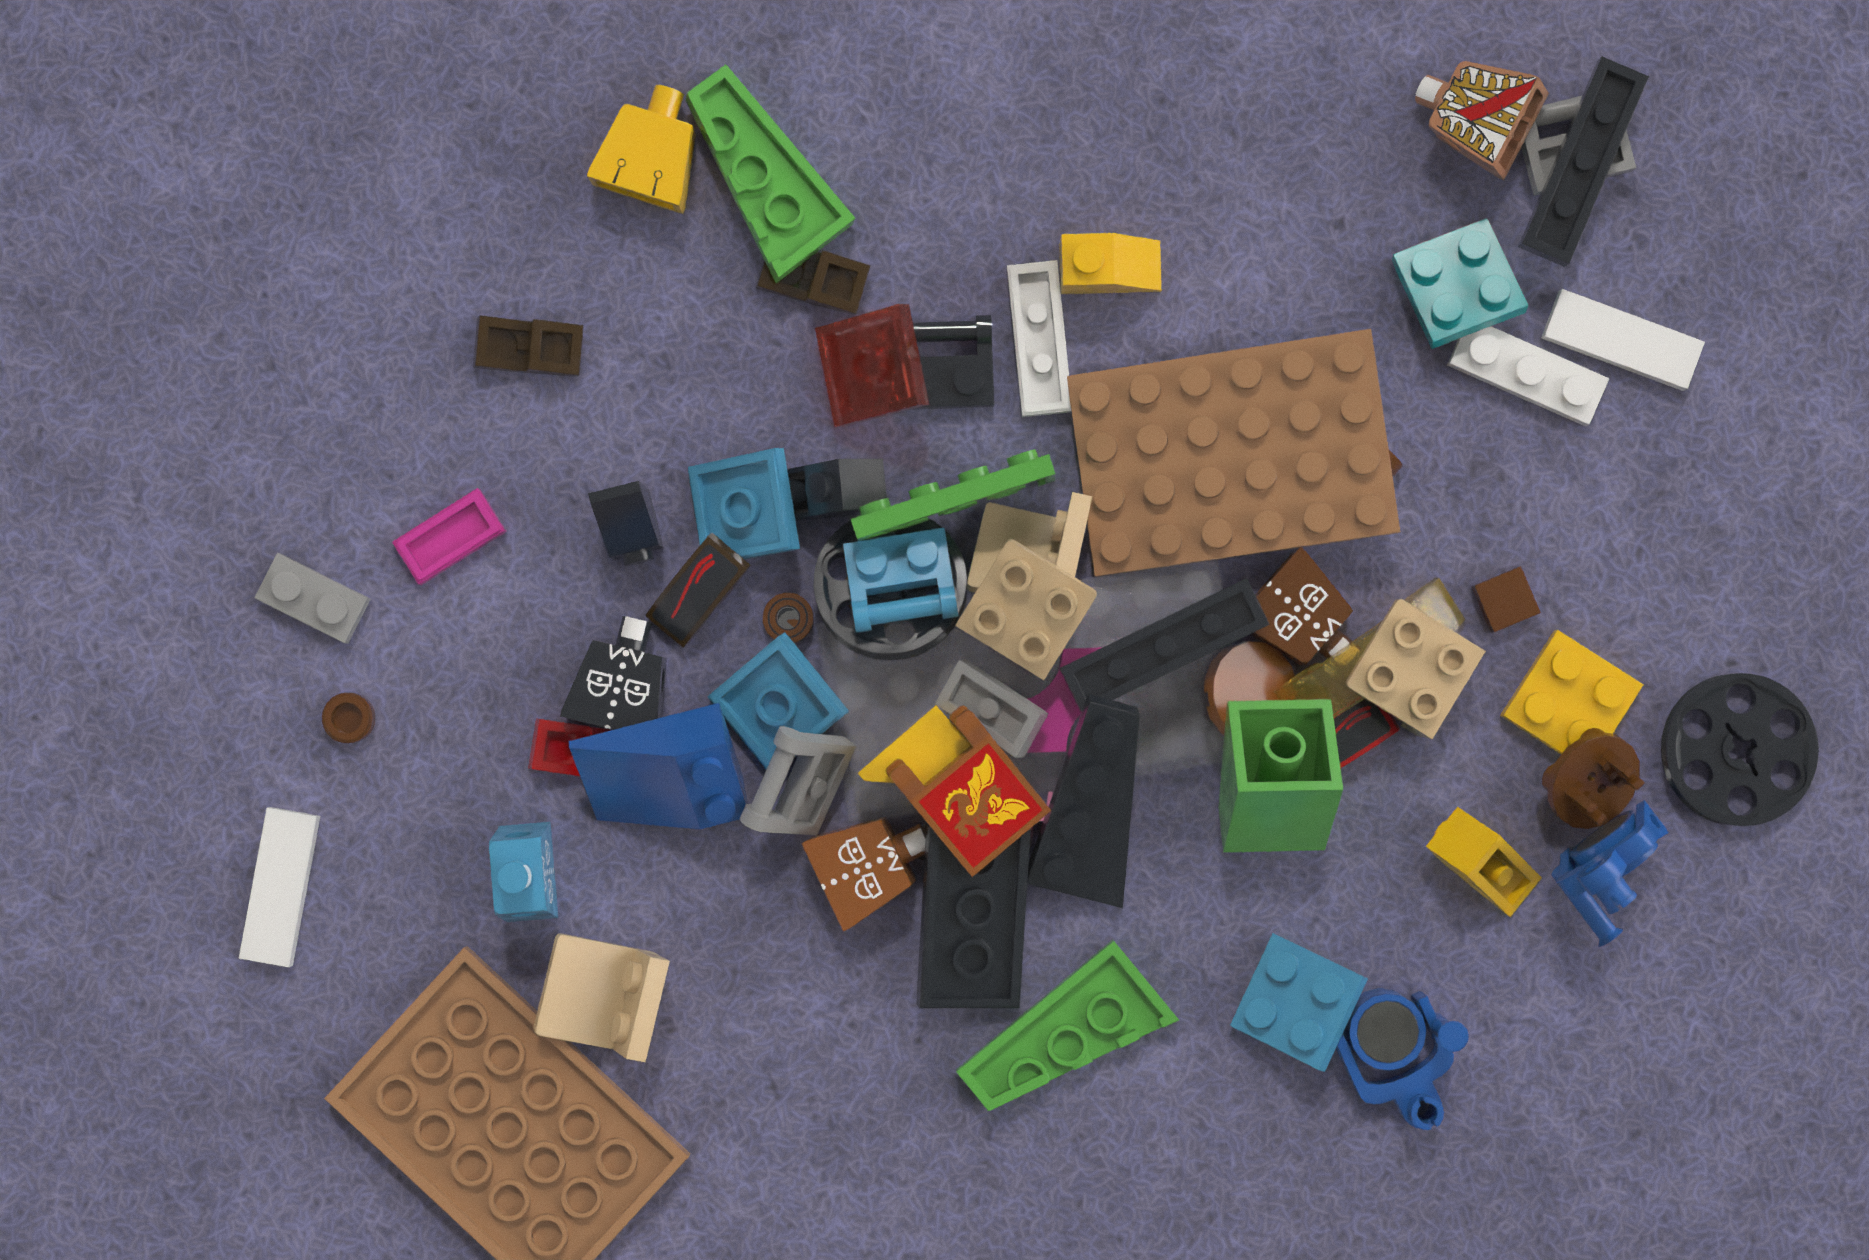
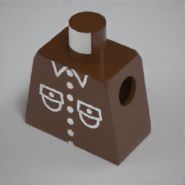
(1302, 610)

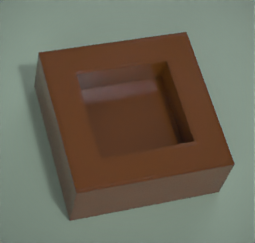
(1506, 599)

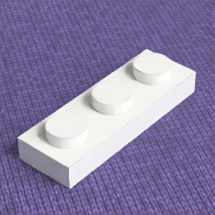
(1530, 373)

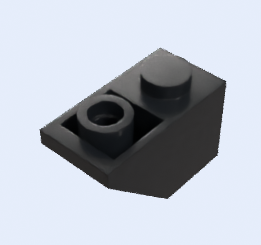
(836, 487)

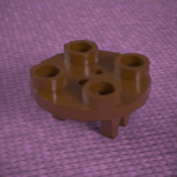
(1608, 789)

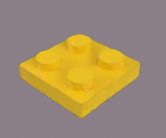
(1570, 693)

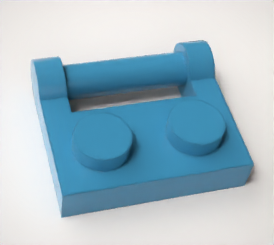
(899, 565)

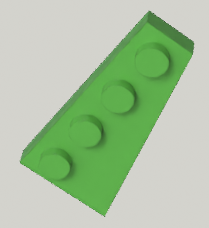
(772, 183)
(975, 484)
(1080, 1019)

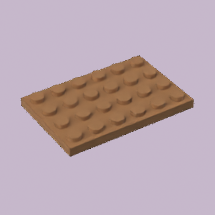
(1234, 453)
(505, 1123)

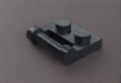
(963, 379)

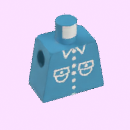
(523, 872)

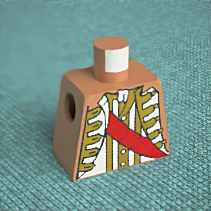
(1483, 112)

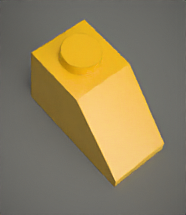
(1109, 264)
(924, 748)
(1483, 861)

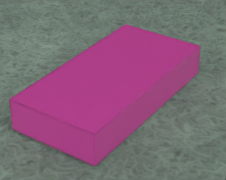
(449, 536)

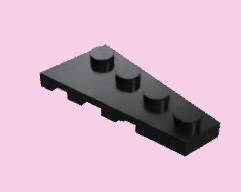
(1088, 828)

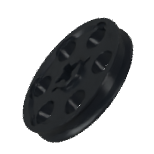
(834, 594)
(1766, 749)

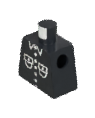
(618, 681)

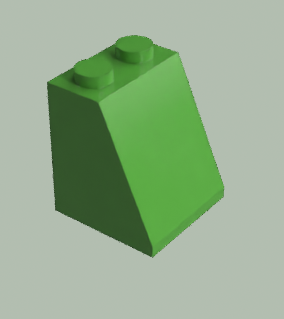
(1279, 776)

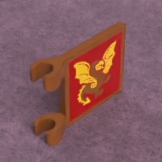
(976, 800)

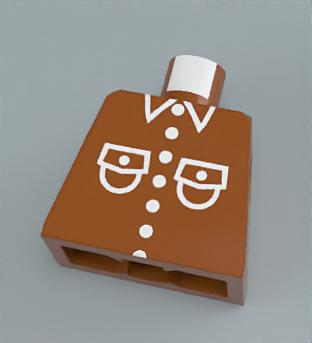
(864, 866)

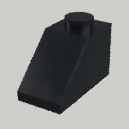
(627, 522)

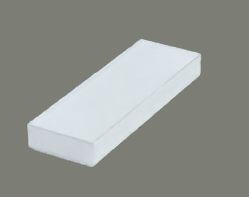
(1039, 338)
(1623, 340)
(279, 887)

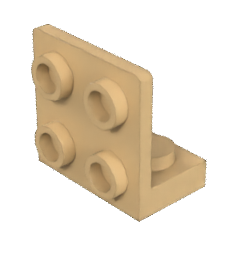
(1051, 537)
(1026, 608)
(1414, 668)
(601, 995)

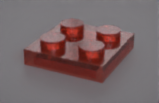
(871, 365)

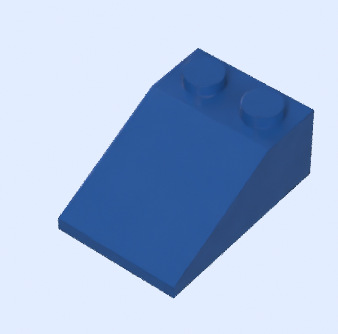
(664, 771)

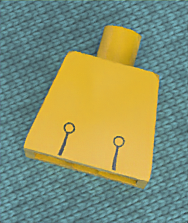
(648, 153)

